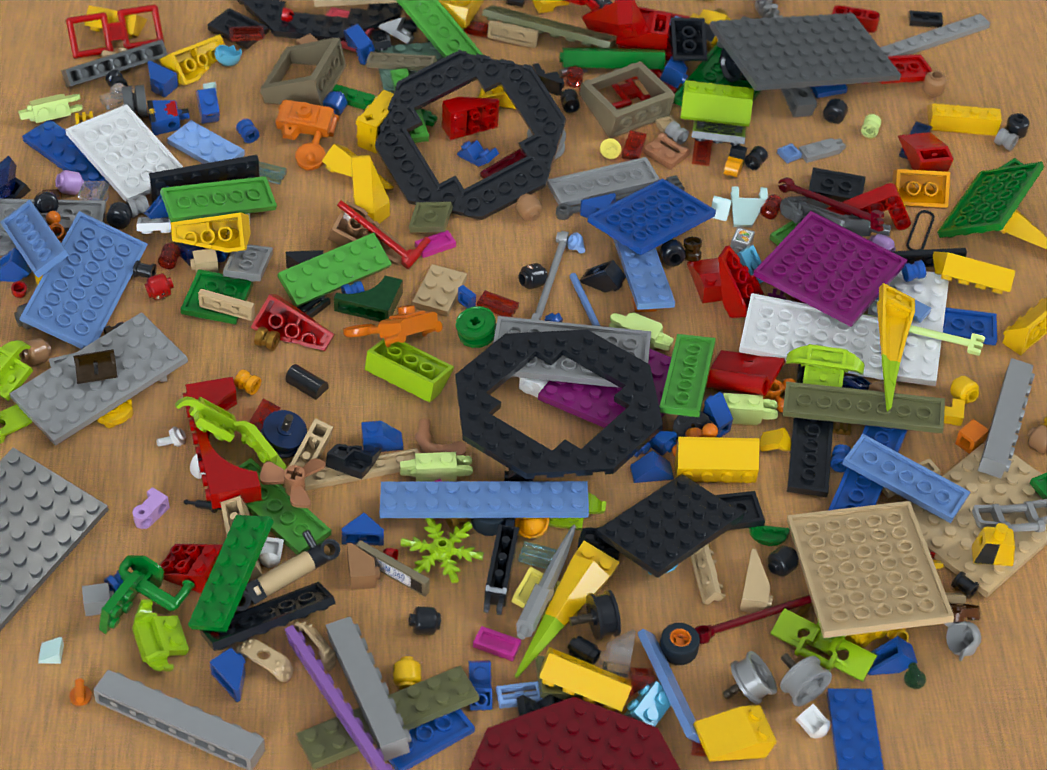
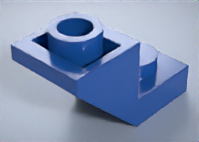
(358, 39)
(476, 154)
(718, 413)
(661, 443)
(481, 680)

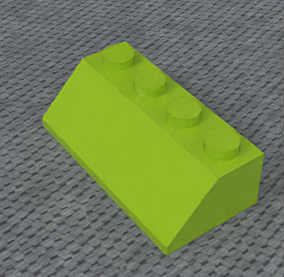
(717, 103)
(409, 369)

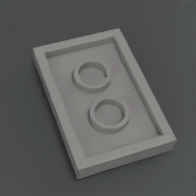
(248, 263)

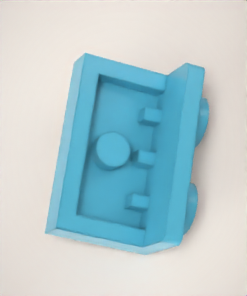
(649, 704)

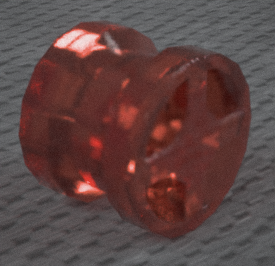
(574, 76)

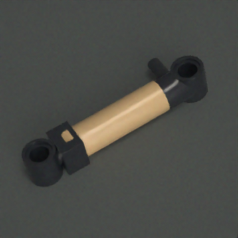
(289, 571)

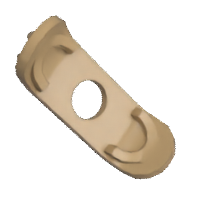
(326, 653)
(276, 663)

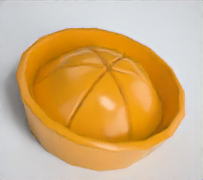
(532, 527)

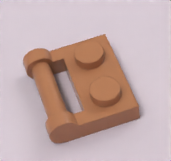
(665, 155)

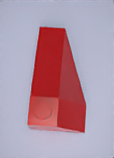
(618, 19)

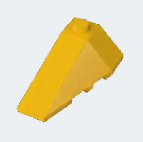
(193, 60)

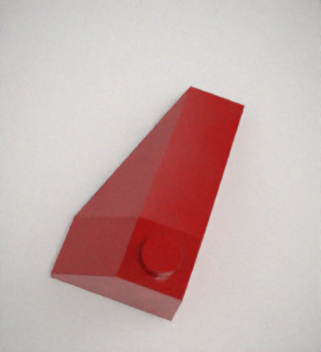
(736, 284)
(292, 324)

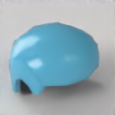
(227, 55)

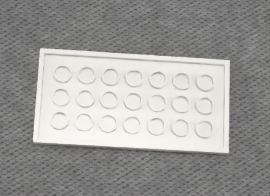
(781, 325)
(921, 353)

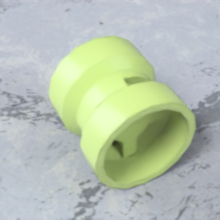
(871, 126)

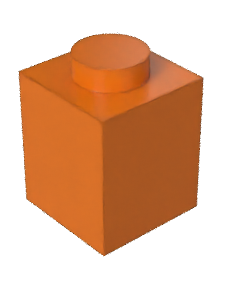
(971, 436)

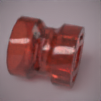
(771, 207)
(169, 256)

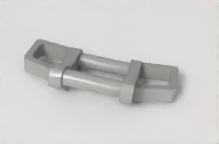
(1035, 523)

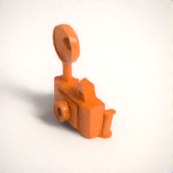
(307, 119)
(399, 325)

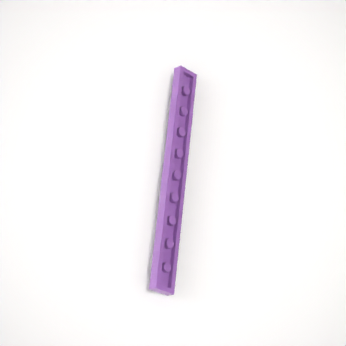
(335, 699)

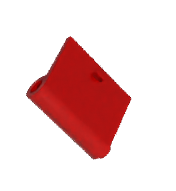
(744, 372)

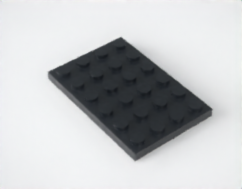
(669, 525)

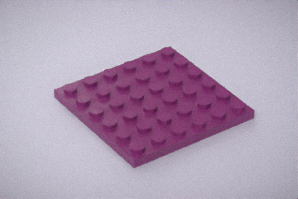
(830, 268)
(597, 402)

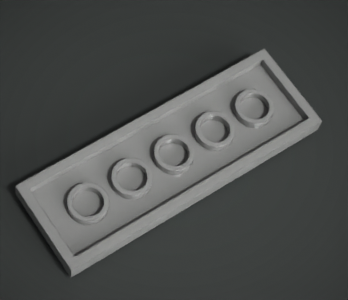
(610, 179)

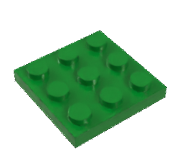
(219, 284)

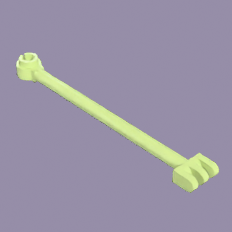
(973, 343)

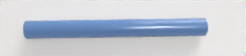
(584, 300)

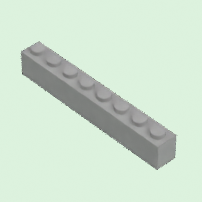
(1006, 419)
(367, 688)
(179, 720)

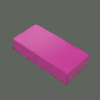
(439, 243)
(497, 643)

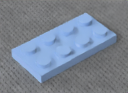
(203, 144)

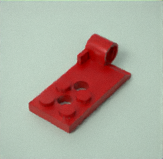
(911, 67)

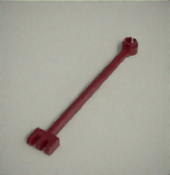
(875, 216)
(707, 631)

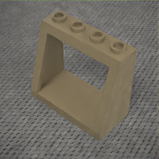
(312, 89)
(635, 116)

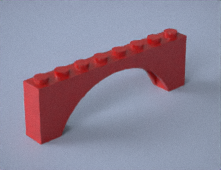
(219, 476)

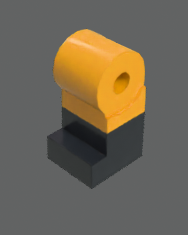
(735, 161)

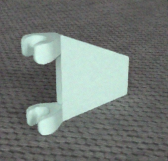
(746, 209)

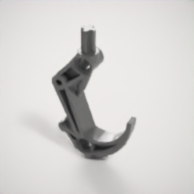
(798, 207)

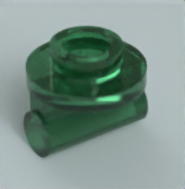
(914, 677)

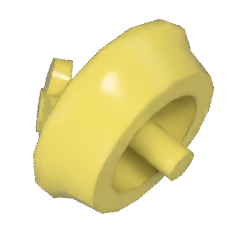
(610, 148)

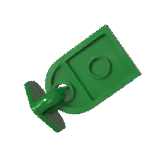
(144, 579)

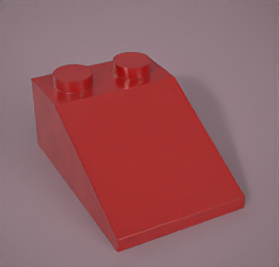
(706, 279)

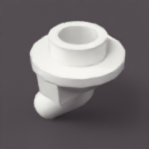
(176, 437)

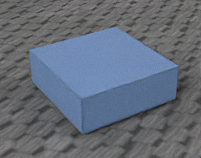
(789, 153)

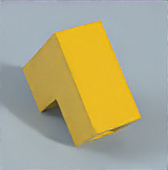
(955, 413)

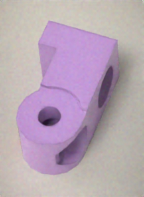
(151, 509)

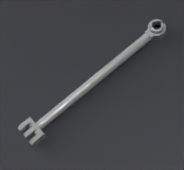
(561, 238)

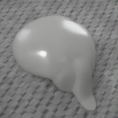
(963, 638)

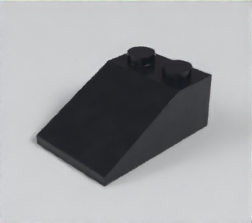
(688, 39)

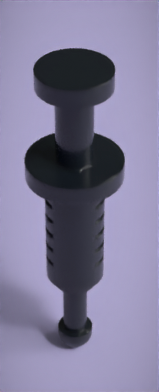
(202, 504)

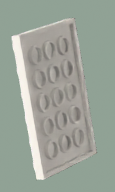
(122, 150)

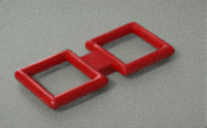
(112, 31)
(631, 90)

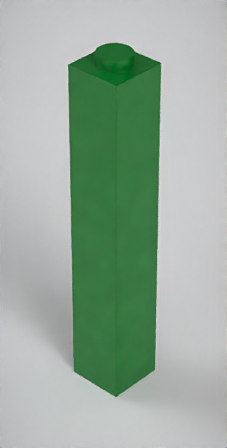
(611, 57)

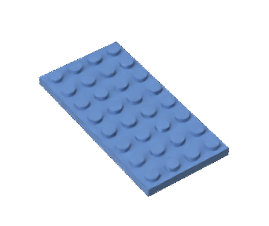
(86, 287)

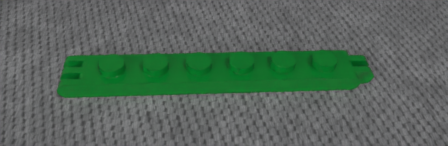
(362, 100)

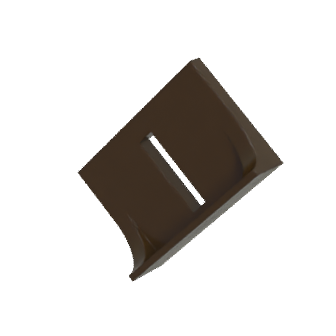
(85, 366)

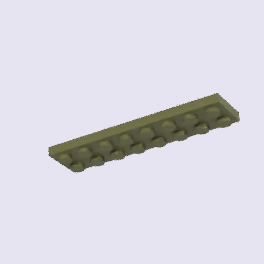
(555, 28)
(863, 407)
(416, 705)

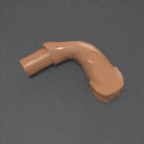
(423, 438)

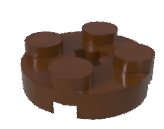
(966, 610)

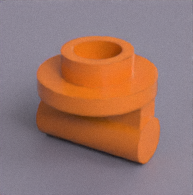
(80, 694)

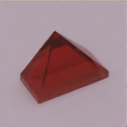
(640, 678)

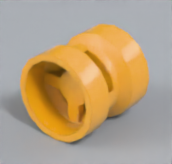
(249, 382)

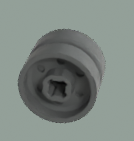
(136, 100)

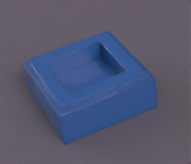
(466, 297)

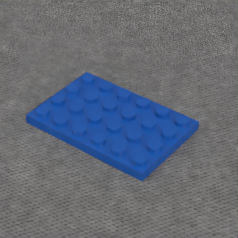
(651, 216)

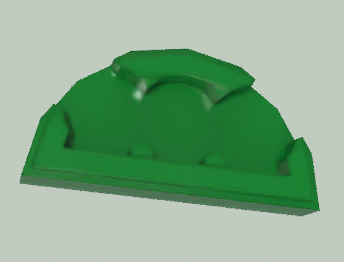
(769, 535)

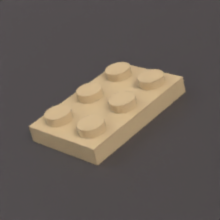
(439, 290)

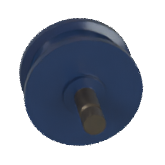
(284, 432)

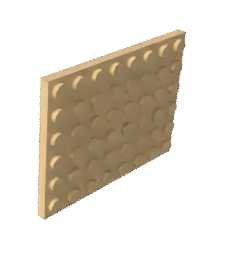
(954, 540)
(868, 569)

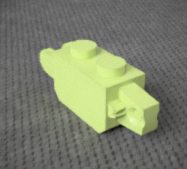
(50, 108)
(639, 322)
(750, 409)
(437, 466)

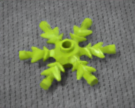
(442, 549)

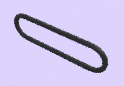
(914, 225)

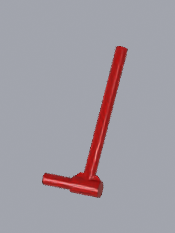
(408, 257)

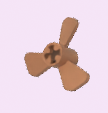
(293, 478)

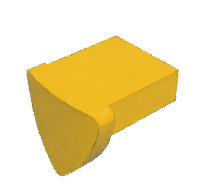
(775, 440)

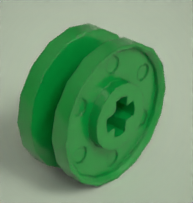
(476, 327)

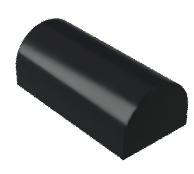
(306, 381)

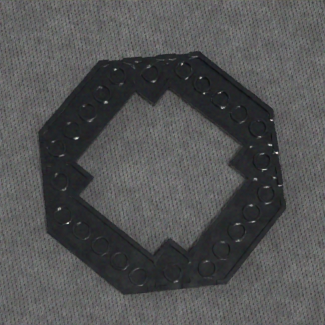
(319, 26)
(499, 189)
(524, 455)

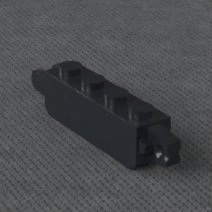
(501, 566)

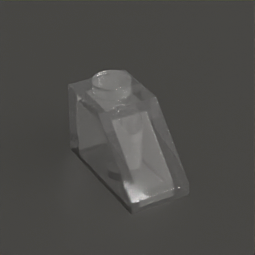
(619, 654)

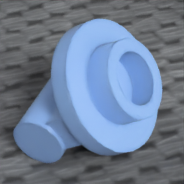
(576, 242)

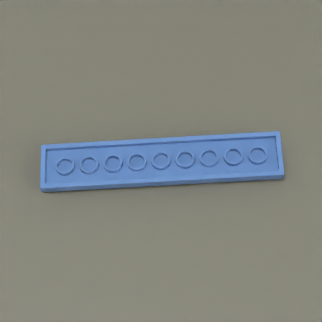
(484, 499)

